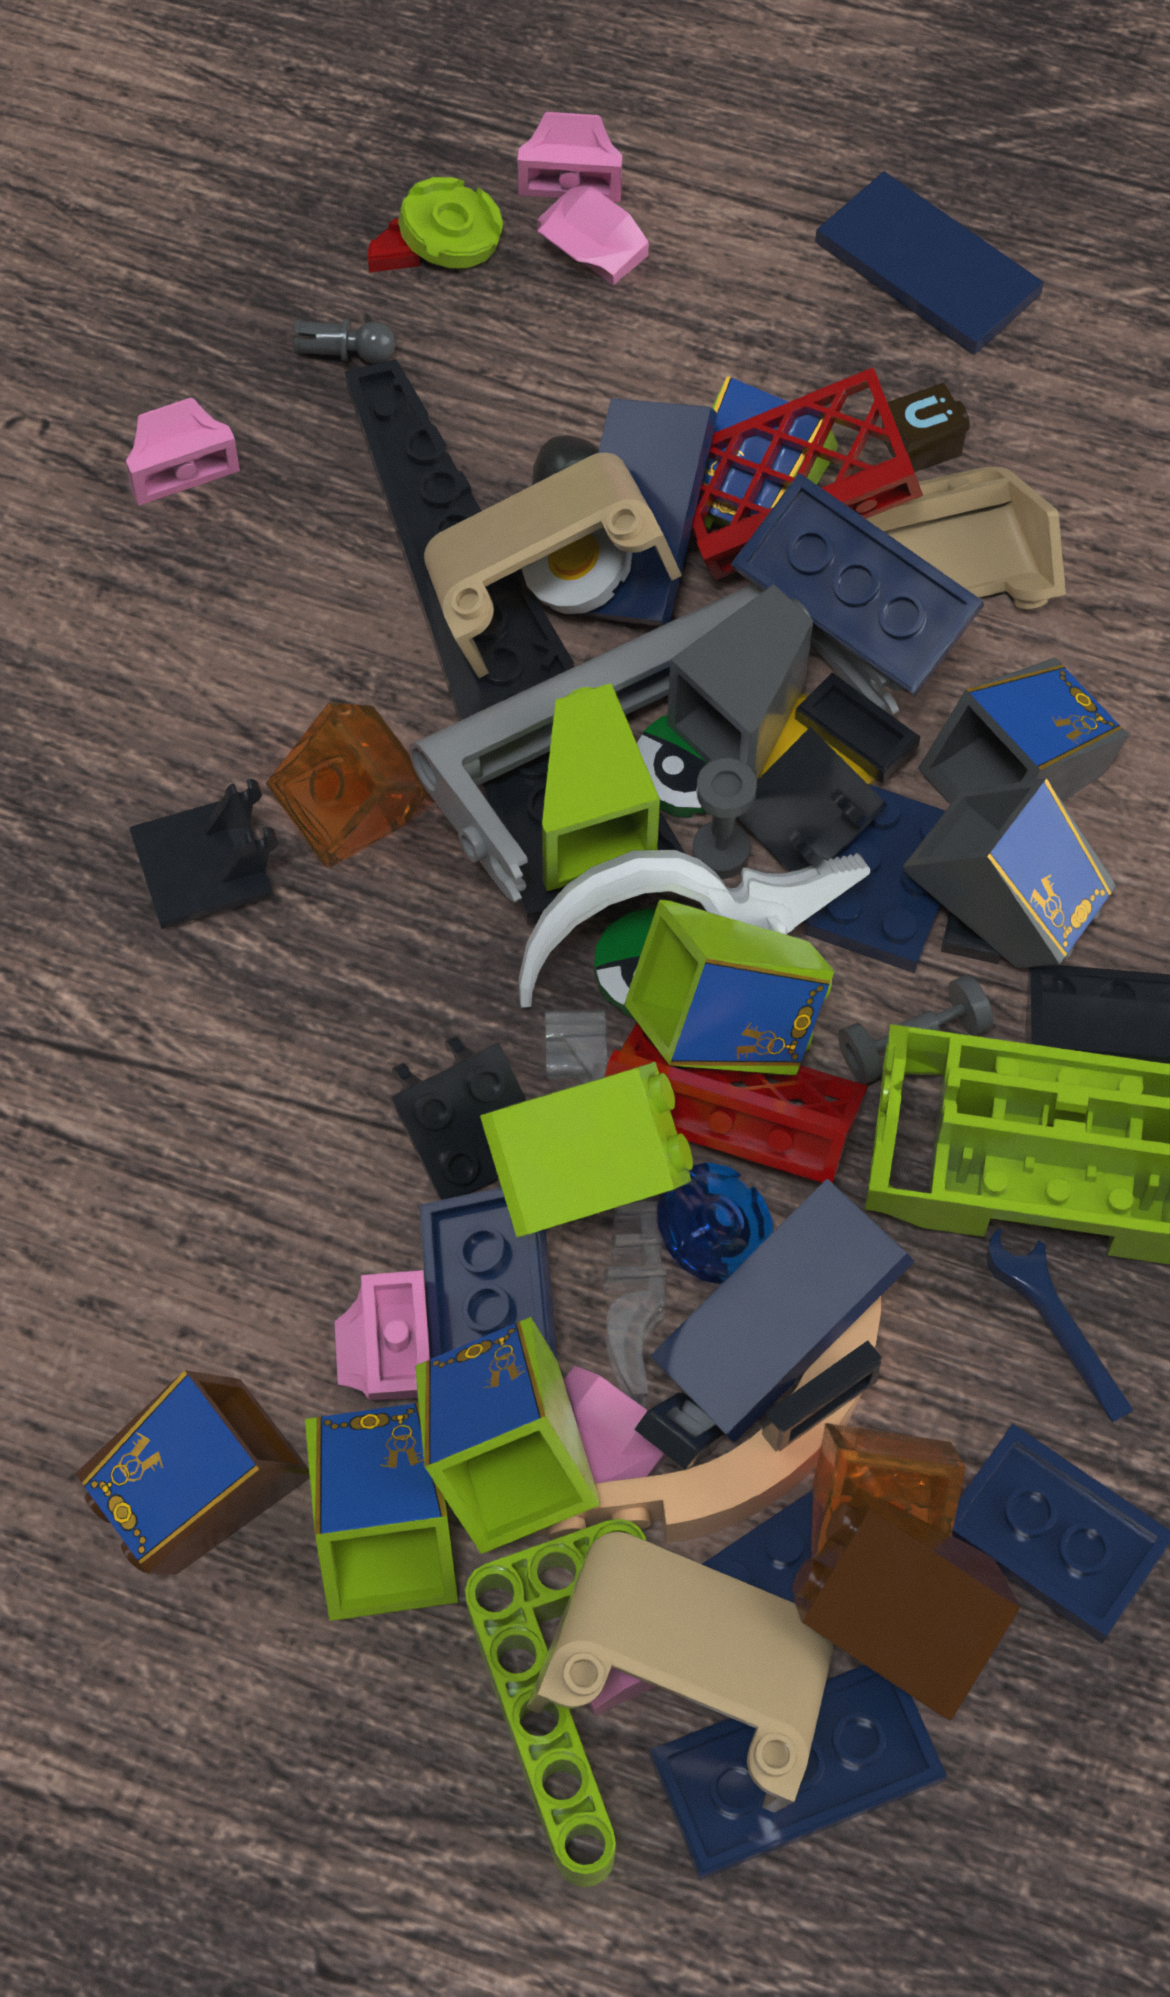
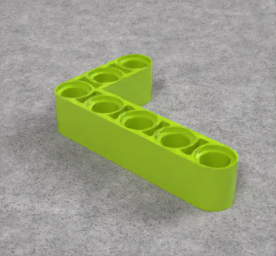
(562, 1747)

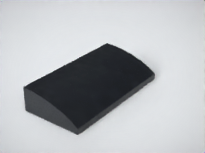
(1099, 1011)

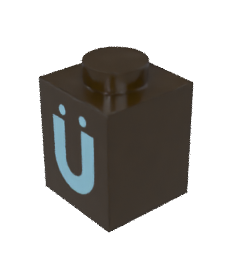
(930, 426)

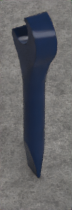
(1032, 1280)

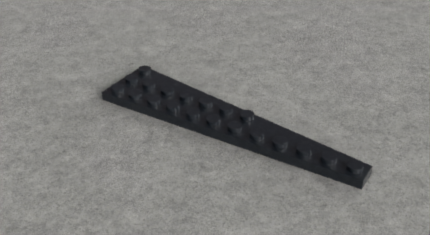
(517, 646)

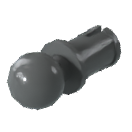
(372, 341)

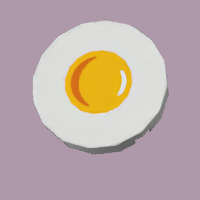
(579, 574)

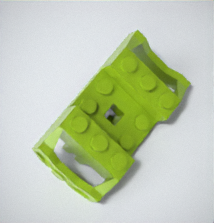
(998, 1159)

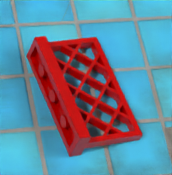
(865, 492)
(757, 1119)

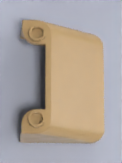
(531, 526)
(984, 534)
(696, 1639)

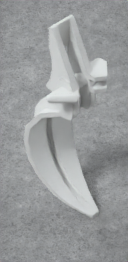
(761, 899)

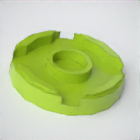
(450, 222)

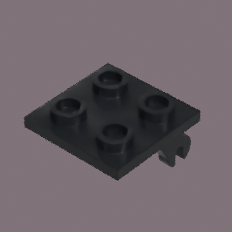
(810, 804)
(205, 858)
(446, 1112)

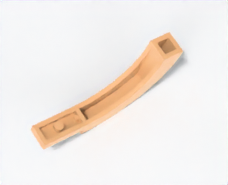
(732, 1485)

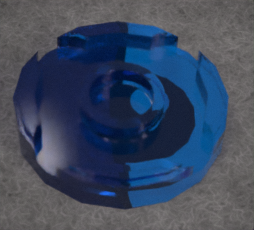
(713, 1222)

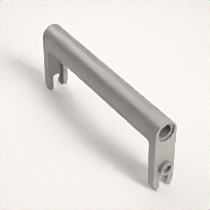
(520, 727)

